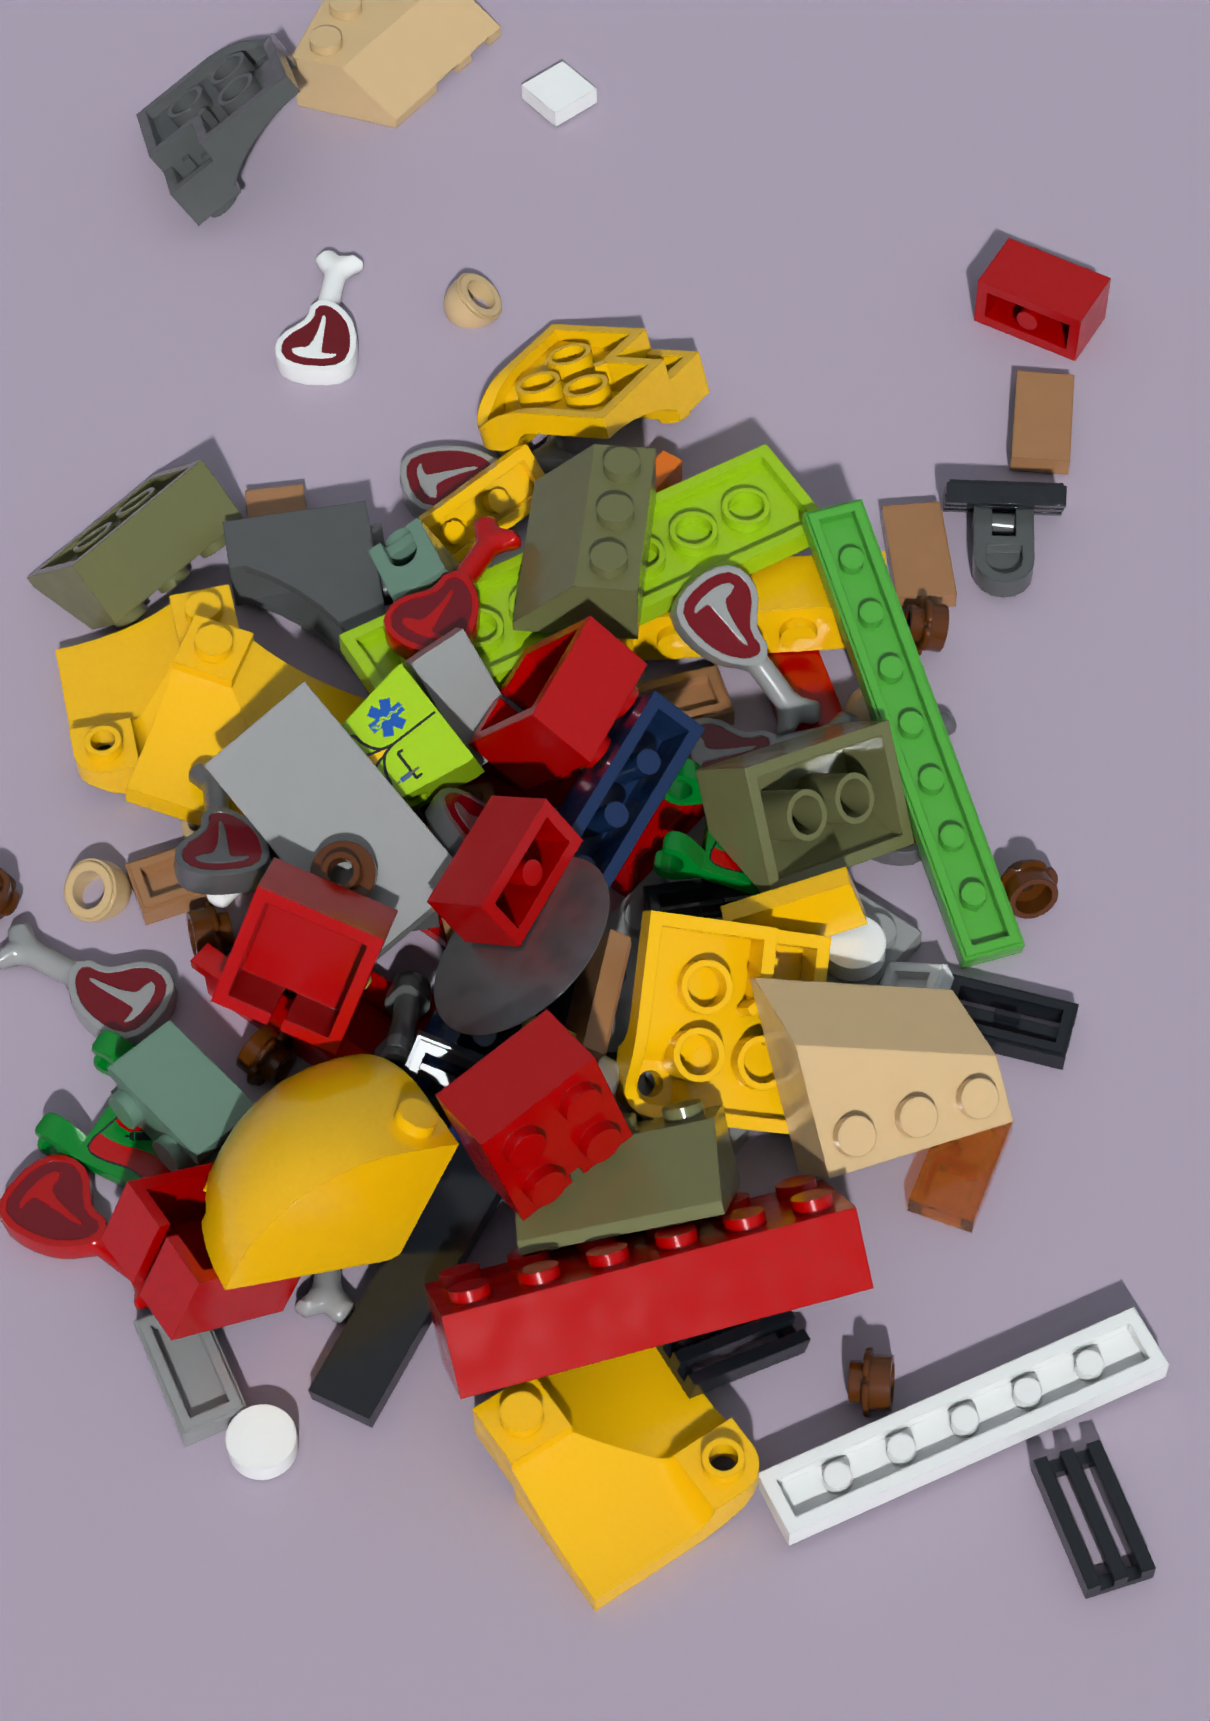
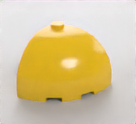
(324, 1173)

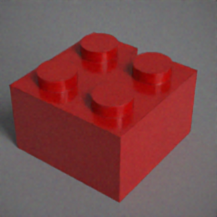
(569, 698)
(306, 940)
(535, 1114)
(161, 1242)

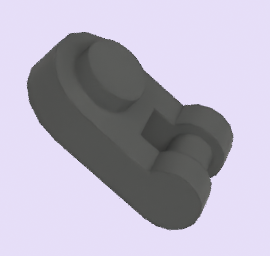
(1002, 550)

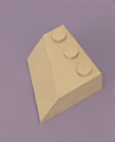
(385, 55)
(875, 1071)

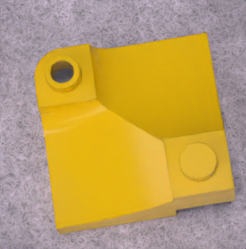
(588, 386)
(119, 682)
(213, 695)
(699, 1017)
(617, 1467)

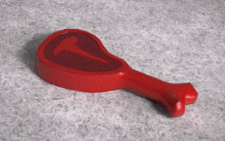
(453, 601)
(55, 1215)

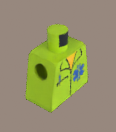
(410, 740)

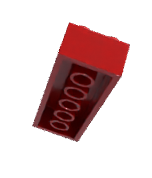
(646, 1286)

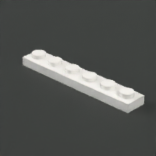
(961, 1425)

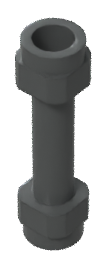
(406, 1002)

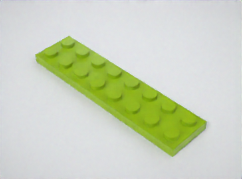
(729, 515)

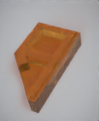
(959, 1177)

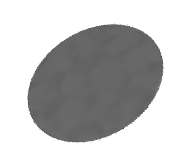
(499, 987)

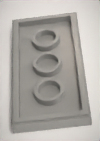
(314, 786)

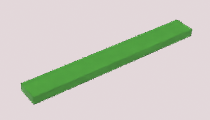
(899, 691)

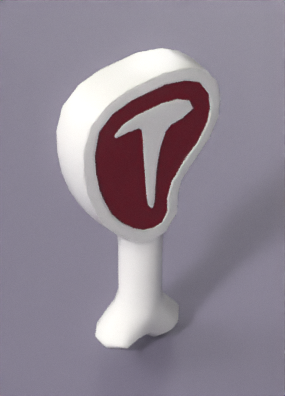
(326, 342)

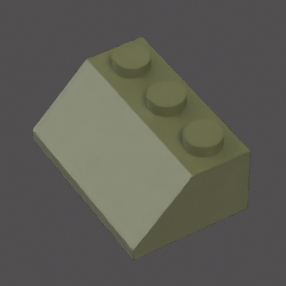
(589, 542)
(138, 547)
(808, 803)
(659, 1177)

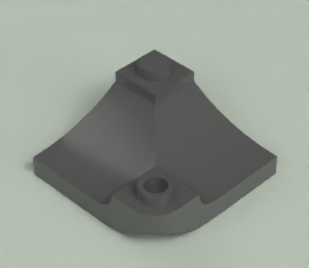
(211, 120)

